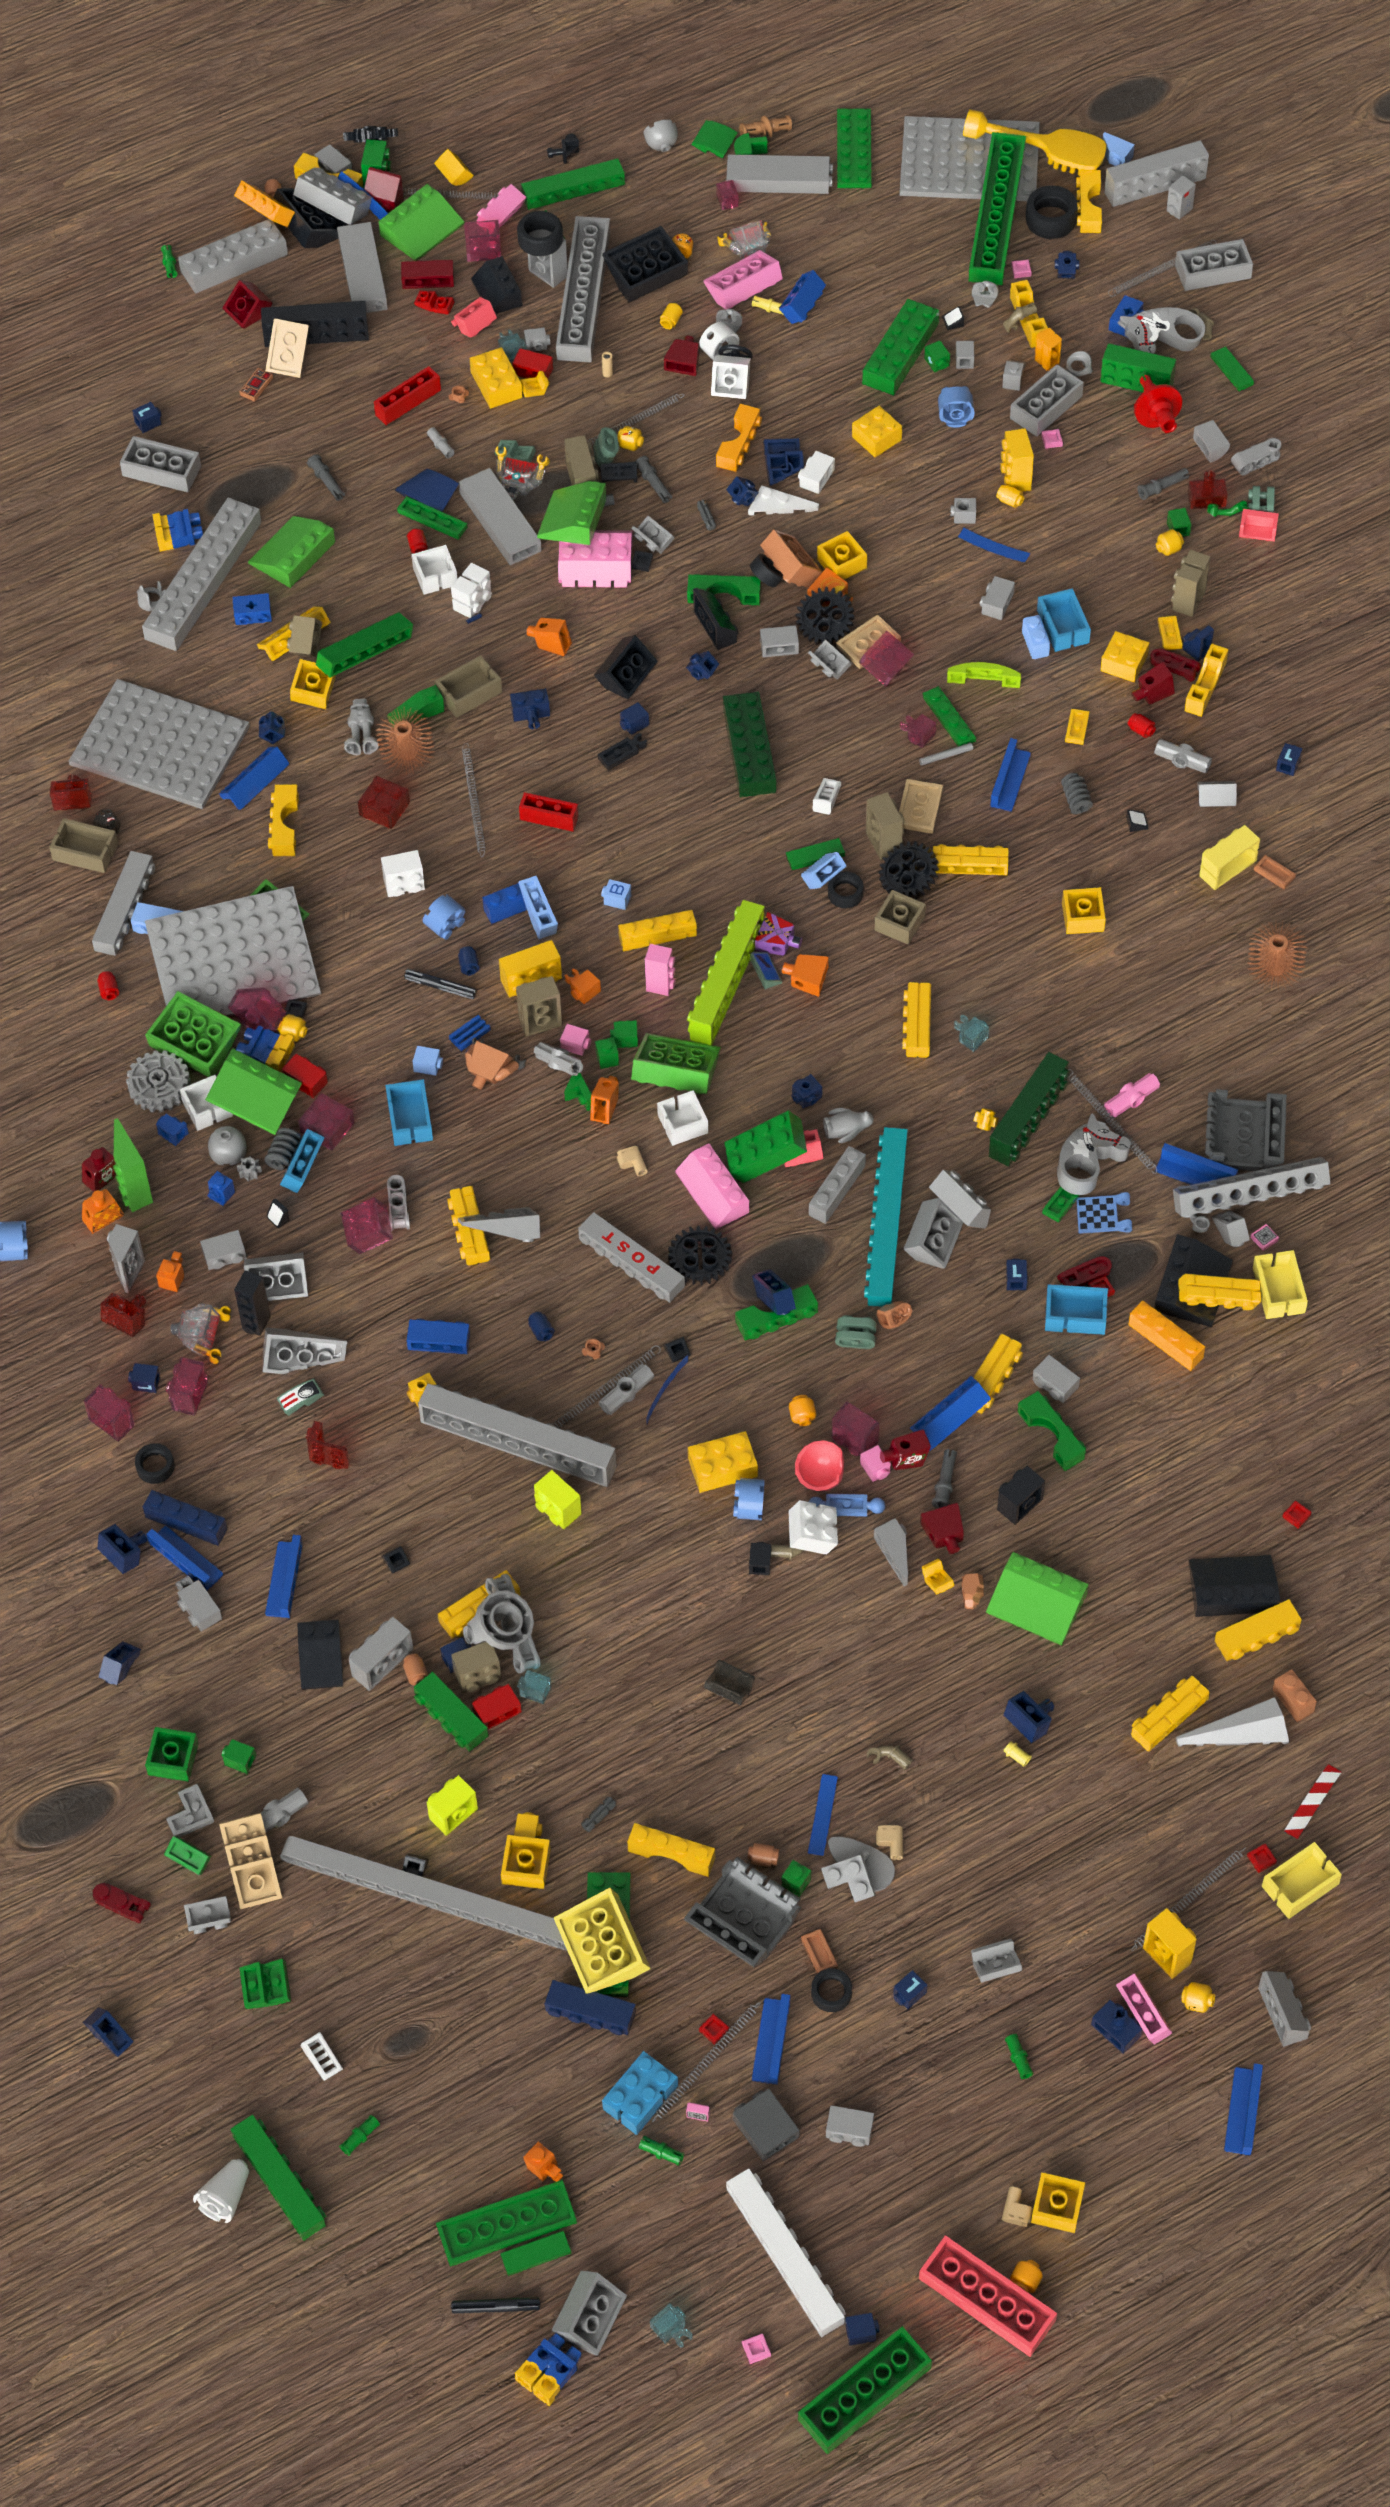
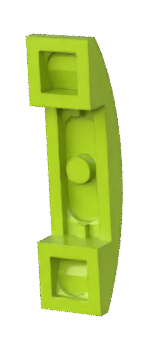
(984, 671)

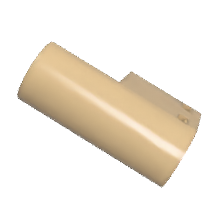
(607, 364)
(632, 1157)
(891, 1836)
(1015, 2212)

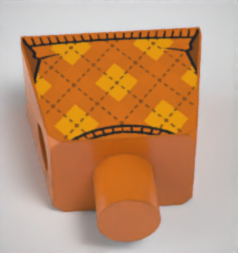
(100, 1210)

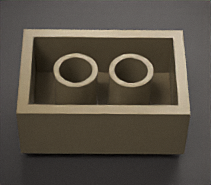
(884, 824)
(539, 1006)

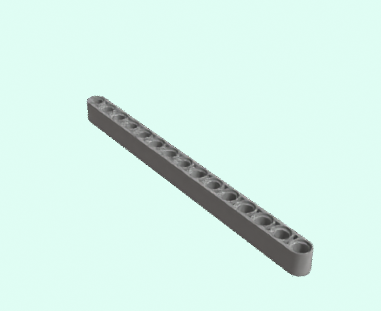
(422, 1891)

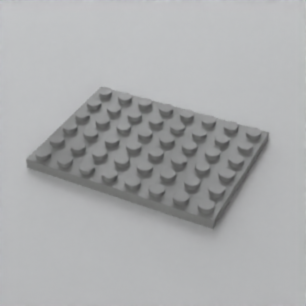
(948, 165)
(159, 743)
(235, 947)

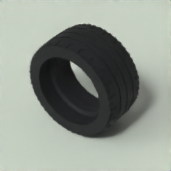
(1051, 197)

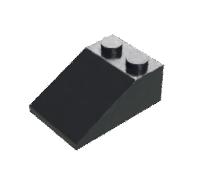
(320, 1654)

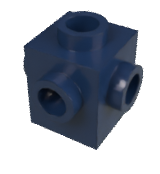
(1067, 265)
(742, 491)
(702, 665)
(272, 727)
(806, 1091)

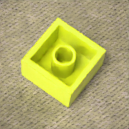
(557, 1500)
(452, 1805)

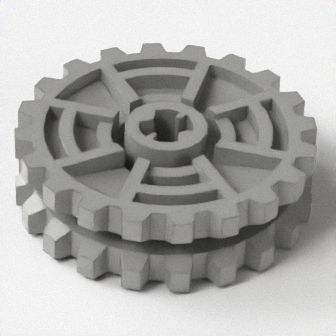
(157, 1081)

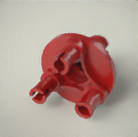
(1158, 405)

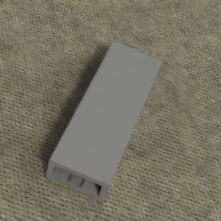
(780, 173)
(362, 266)
(499, 516)

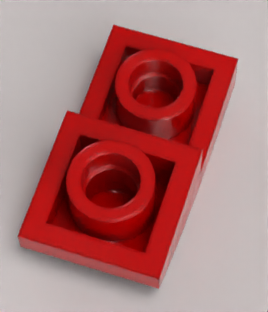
(430, 301)

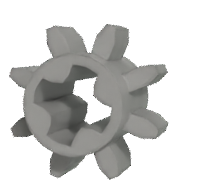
(249, 1168)

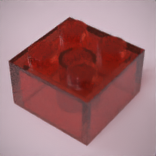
(383, 802)

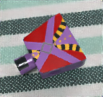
(776, 936)

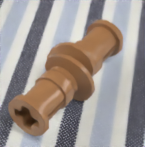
(766, 126)

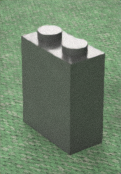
(765, 2124)

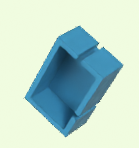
(1063, 620)
(409, 1112)
(1076, 1309)
(639, 2092)

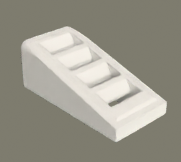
(826, 797)
(315, 2061)

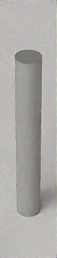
(945, 754)

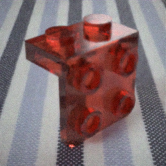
(323, 1452)

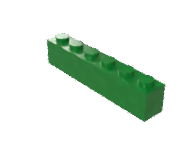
(573, 184)
(364, 644)
(278, 2177)

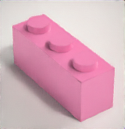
(504, 206)
(659, 970)
(1144, 2009)

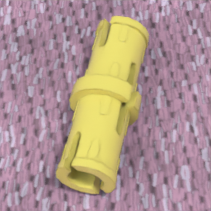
(768, 305)

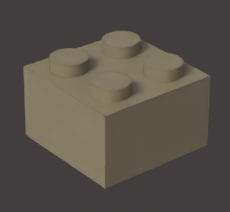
(304, 636)
(900, 917)
(476, 1667)

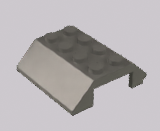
(1246, 1131)
(745, 1912)

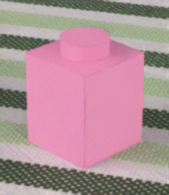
(575, 1039)
(873, 1465)

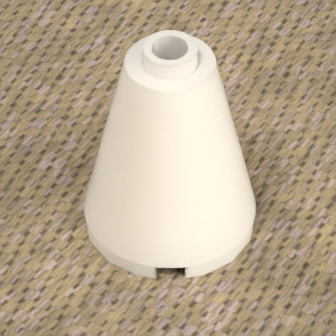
(223, 2191)

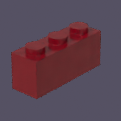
(427, 274)

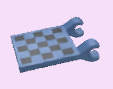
(1100, 1214)

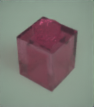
(727, 194)

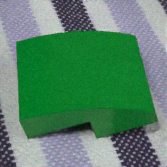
(714, 138)
(265, 1984)

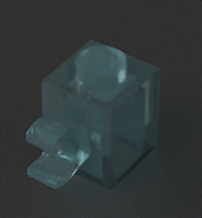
(511, 344)
(973, 1032)
(534, 1686)
(670, 2324)

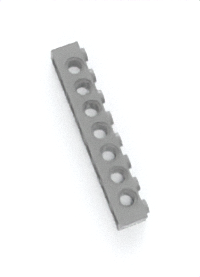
(1186, 1195)

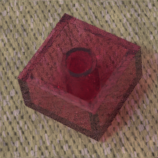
(482, 240)
(886, 658)
(257, 1008)
(328, 1120)
(366, 1225)
(187, 1386)
(109, 1412)
(854, 1429)

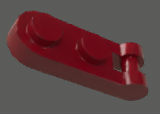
(1175, 663)
(1086, 1272)
(120, 1901)

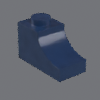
(1198, 642)
(118, 1662)
(108, 2031)

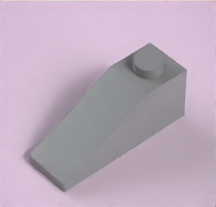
(892, 1542)

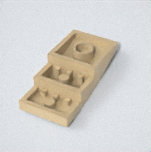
(250, 1860)

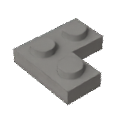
(195, 1814)
(851, 1871)

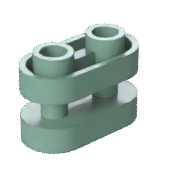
(605, 446)
(1255, 495)
(856, 1332)

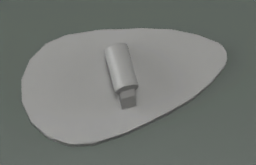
(878, 1864)

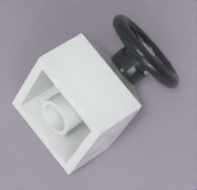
(731, 372)

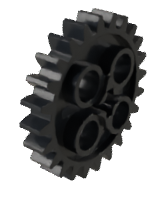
(370, 133)
(814, 605)
(921, 857)
(719, 1254)

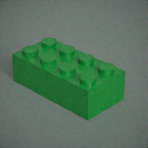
(1126, 366)
(765, 1146)

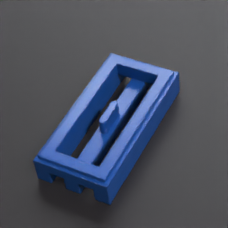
(468, 1030)

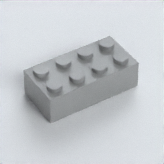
(332, 195)
(1213, 264)
(1046, 400)
(160, 464)

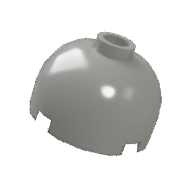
(661, 135)
(227, 1146)

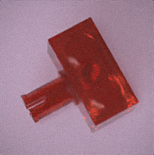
(1207, 492)
(70, 793)
(124, 1314)

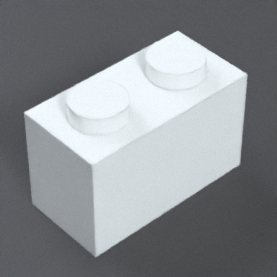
(816, 472)

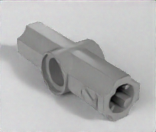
(1183, 756)
(558, 1058)
(617, 1396)
(279, 1811)

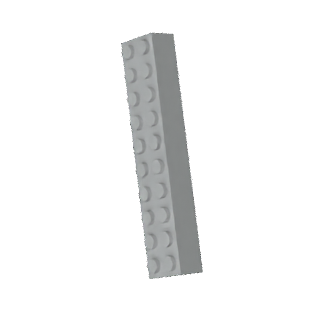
(583, 289)
(201, 574)
(517, 1434)

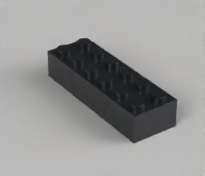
(326, 321)

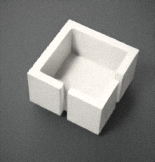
(434, 569)
(471, 595)
(402, 873)
(200, 1110)
(685, 1122)
(813, 1527)

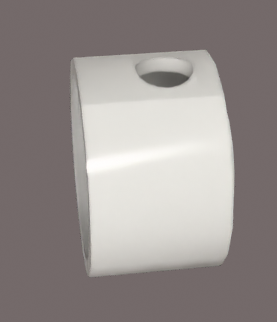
(722, 334)

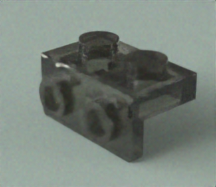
(730, 1682)

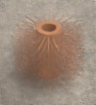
(405, 740)
(1277, 955)

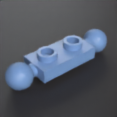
(851, 1504)

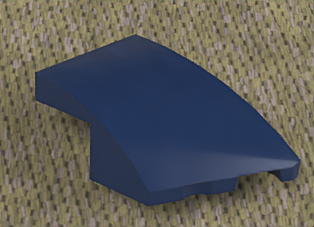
(782, 458)
(429, 488)

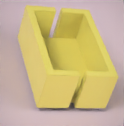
(1229, 857)
(1280, 1285)
(1301, 1880)

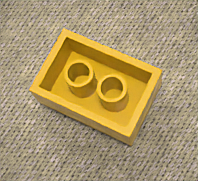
(495, 377)
(1017, 460)
(530, 966)
(722, 1461)
(1169, 1943)

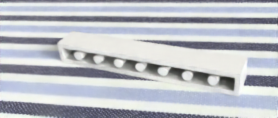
(785, 2252)

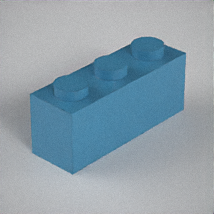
(302, 1161)

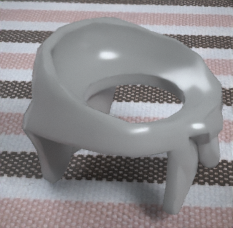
(984, 297)
(735, 321)
(1086, 361)
(143, 596)

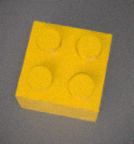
(877, 431)
(842, 555)
(1125, 656)
(311, 685)
(1083, 910)
(525, 1862)
(1058, 2202)

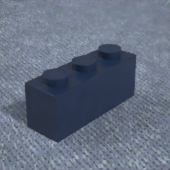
(774, 1292)

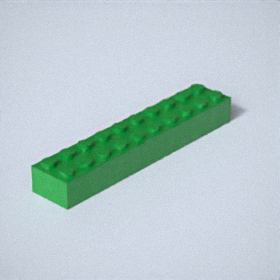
(997, 208)

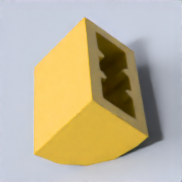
(453, 168)

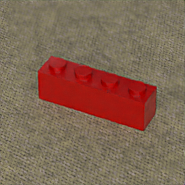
(407, 395)

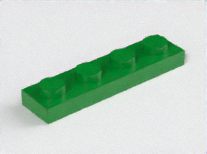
(432, 518)
(948, 716)

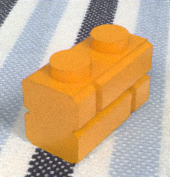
(1048, 349)

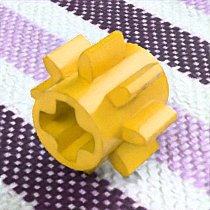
(986, 1119)

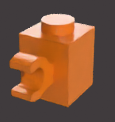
(583, 986)
(171, 1273)
(542, 2163)

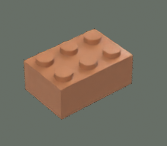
(790, 559)

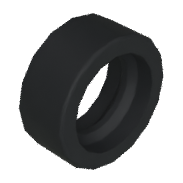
(765, 571)
(845, 901)
(147, 1451)
(831, 2006)

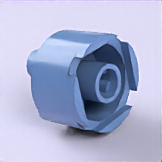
(956, 406)
(444, 916)
(13, 1241)
(750, 1499)

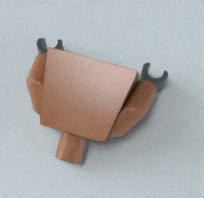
(490, 1064)

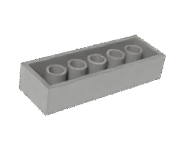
(1155, 173)
(232, 255)

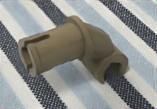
(1019, 314)
(1209, 323)
(784, 1551)
(892, 1752)

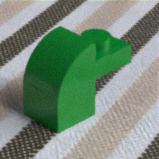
(750, 146)

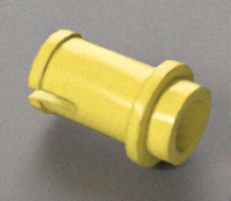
(1017, 1753)

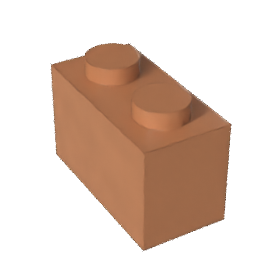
(1294, 1695)

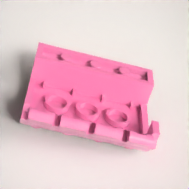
(602, 560)

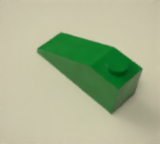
(425, 701)

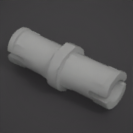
(440, 442)

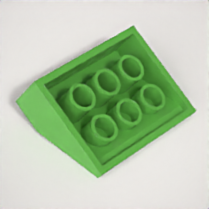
(420, 223)
(574, 513)
(294, 549)
(194, 1034)
(675, 1063)
(253, 1091)
(130, 1171)
(1037, 1598)

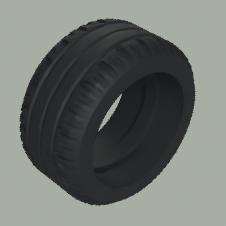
(536, 221)

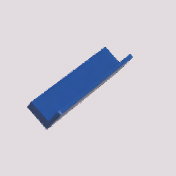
(255, 777)
(1009, 777)
(1191, 1167)
(952, 1411)
(184, 1557)
(284, 1578)
(771, 2040)
(1243, 2110)

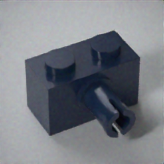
(530, 706)
(121, 1549)
(1029, 1716)
(1117, 2026)

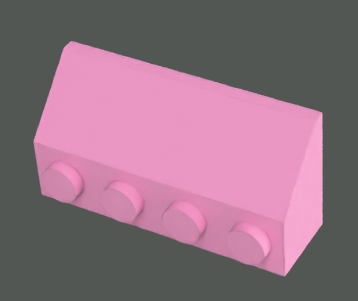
(744, 279)
(712, 1187)

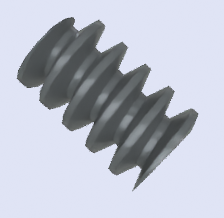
(1076, 793)
(282, 1148)

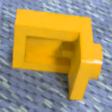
(535, 386)
(936, 1577)

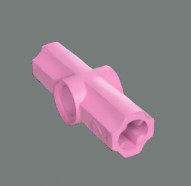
(1132, 1095)

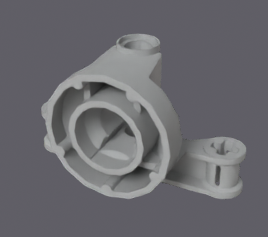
(515, 1622)

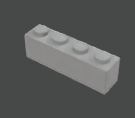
(837, 1185)

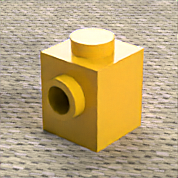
(417, 1387)
(528, 1825)

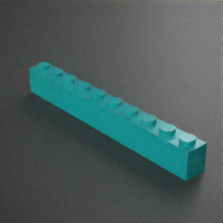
(887, 1217)

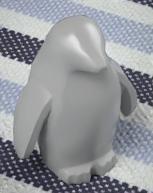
(846, 1124)

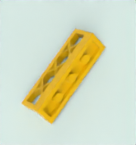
(276, 643)

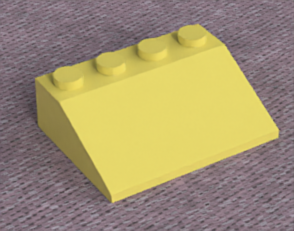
(601, 1942)

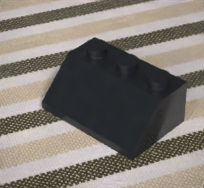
(497, 285)
(714, 619)
(626, 667)

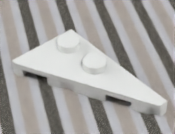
(775, 501)

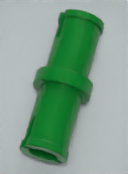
(169, 261)
(1019, 2056)
(359, 2135)
(661, 2150)

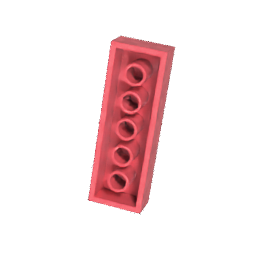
(987, 2296)

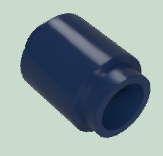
(468, 961)
(541, 1326)

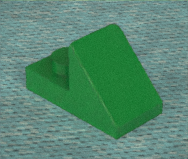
(578, 1089)

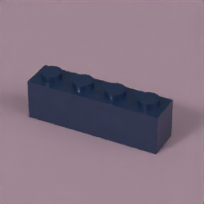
(185, 1517)
(591, 2008)

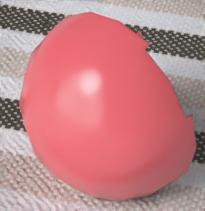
(820, 1466)

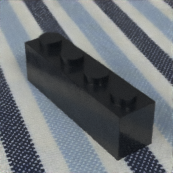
(252, 1303)

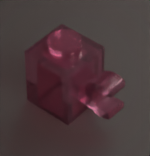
(919, 730)

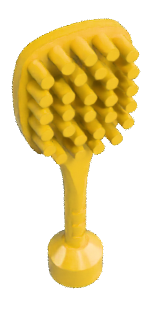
(1062, 146)

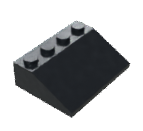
(309, 224)
(645, 263)
(1190, 1257)
(1233, 1585)

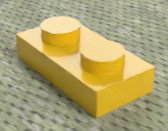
(1169, 633)
(1077, 726)

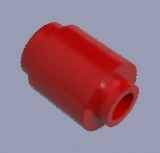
(417, 541)
(1142, 725)
(108, 985)

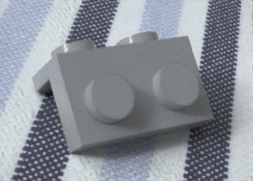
(653, 534)
(830, 659)
(207, 1914)
(995, 1960)

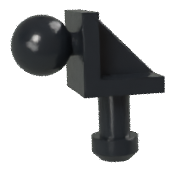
(569, 146)

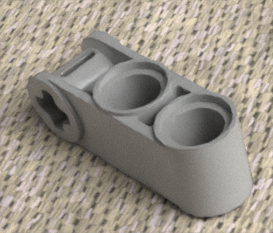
(1257, 456)
(398, 1214)

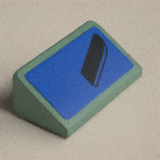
(765, 969)

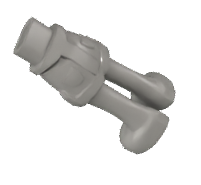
(360, 718)

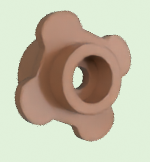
(458, 394)
(593, 1343)

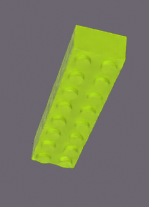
(725, 973)

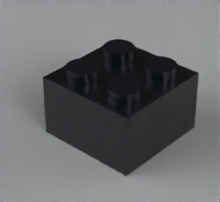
(1020, 1494)

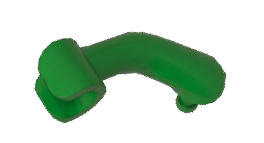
(1214, 511)

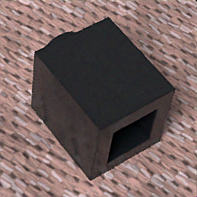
(760, 1558)

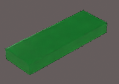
(1232, 369)
(809, 855)
(535, 2253)

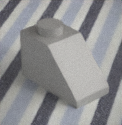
(1013, 374)
(1232, 1228)

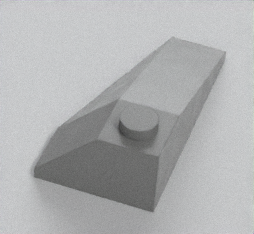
(514, 1223)
(295, 1350)

